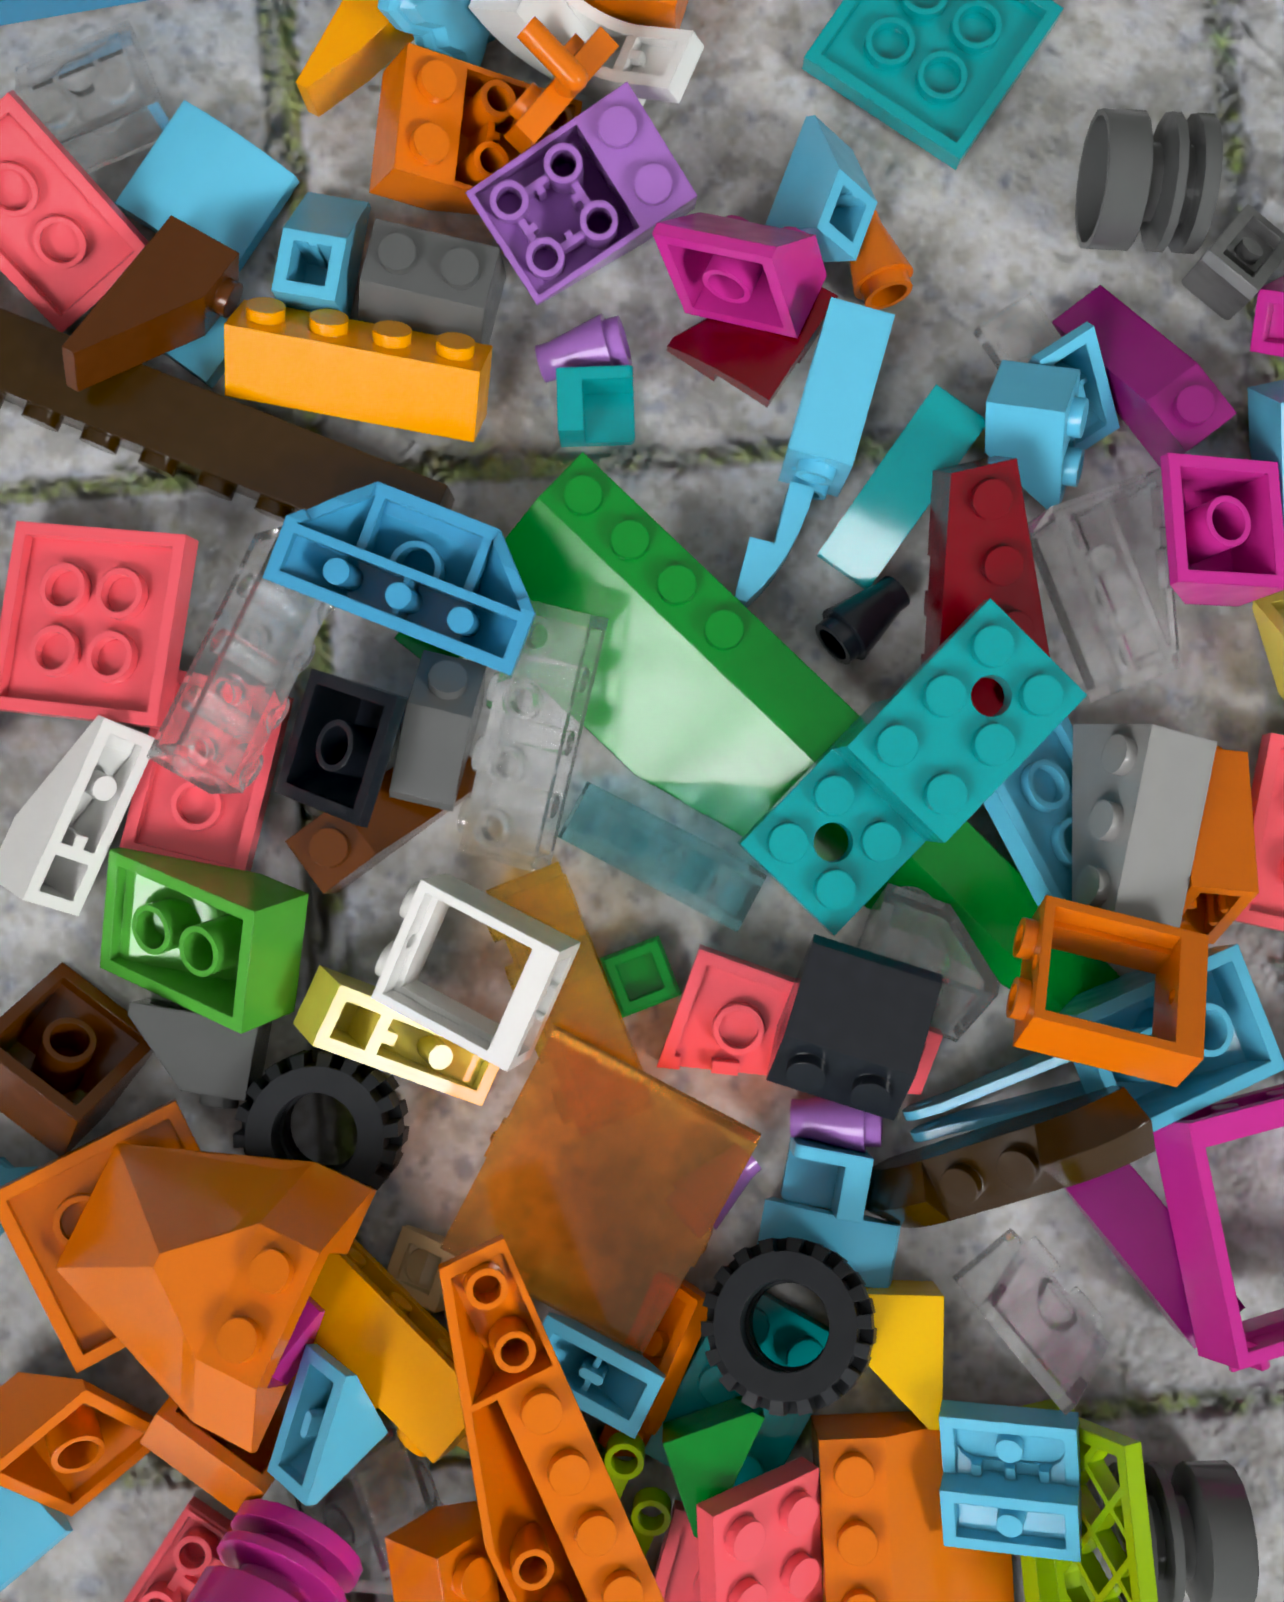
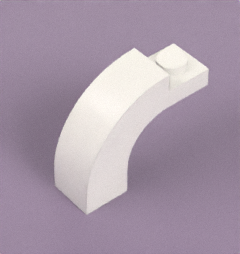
(649, 58)

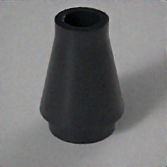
(859, 622)

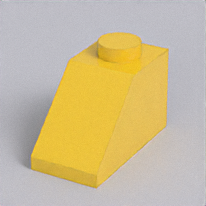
(910, 1345)

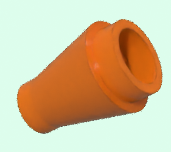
(881, 269)

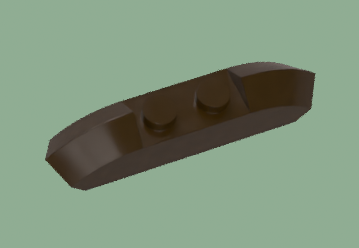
(1011, 1160)

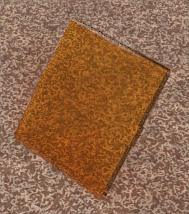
(603, 1188)

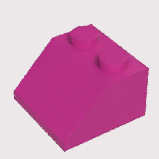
(742, 270)
(1222, 528)

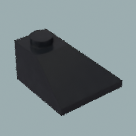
(341, 746)

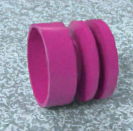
(278, 1558)

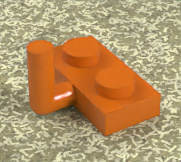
(572, 67)

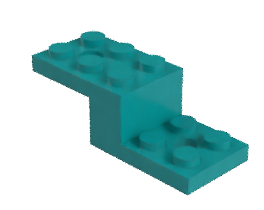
(913, 766)

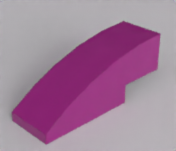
(1140, 1237)

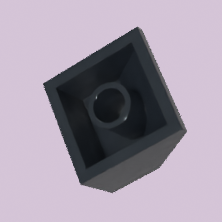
(854, 1027)

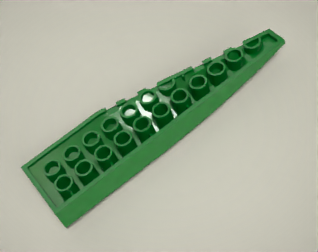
(725, 710)

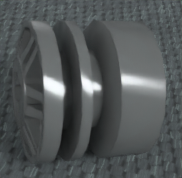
(1148, 181)
(1199, 1533)

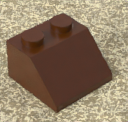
(66, 1058)

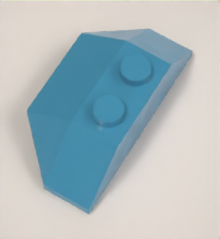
(409, 571)

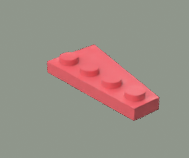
(732, 1017)

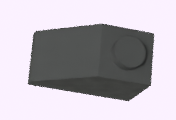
(438, 730)
(201, 1052)

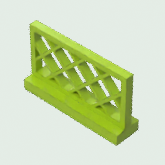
(1126, 1505)

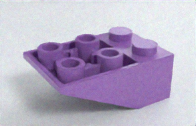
(583, 195)

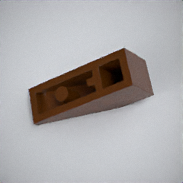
(156, 305)
(341, 852)

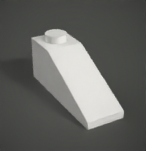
(73, 817)

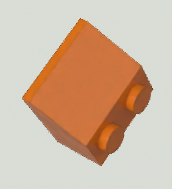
(210, 1460)

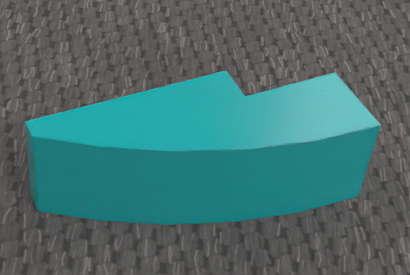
(901, 487)

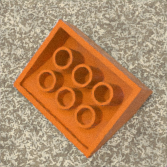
(885, 1516)

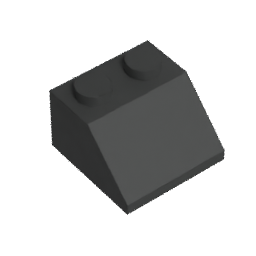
(430, 281)

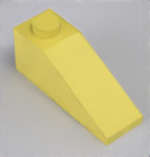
(349, 1023)

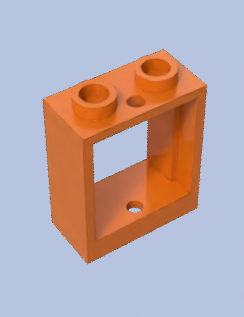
(1179, 1009)

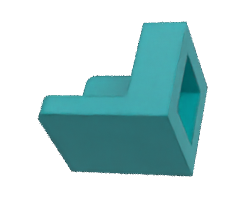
(595, 406)

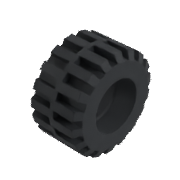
(358, 1086)
(733, 1341)

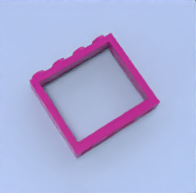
(1199, 1232)

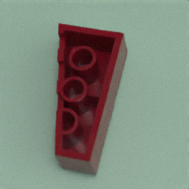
(979, 553)

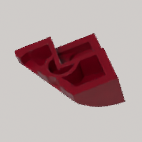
(746, 356)

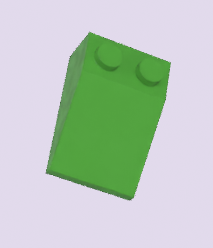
(204, 936)

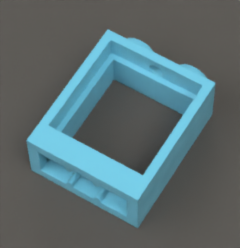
(836, 397)

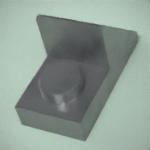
(1237, 263)

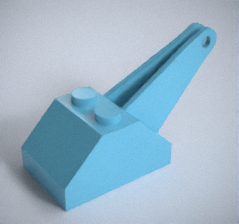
(1236, 1055)

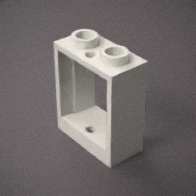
(533, 997)

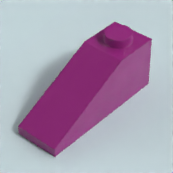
(1151, 380)

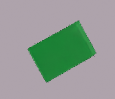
(709, 1450)

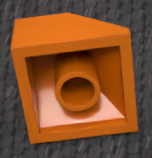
(65, 1439)

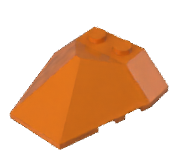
(209, 1270)

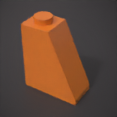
(1225, 854)

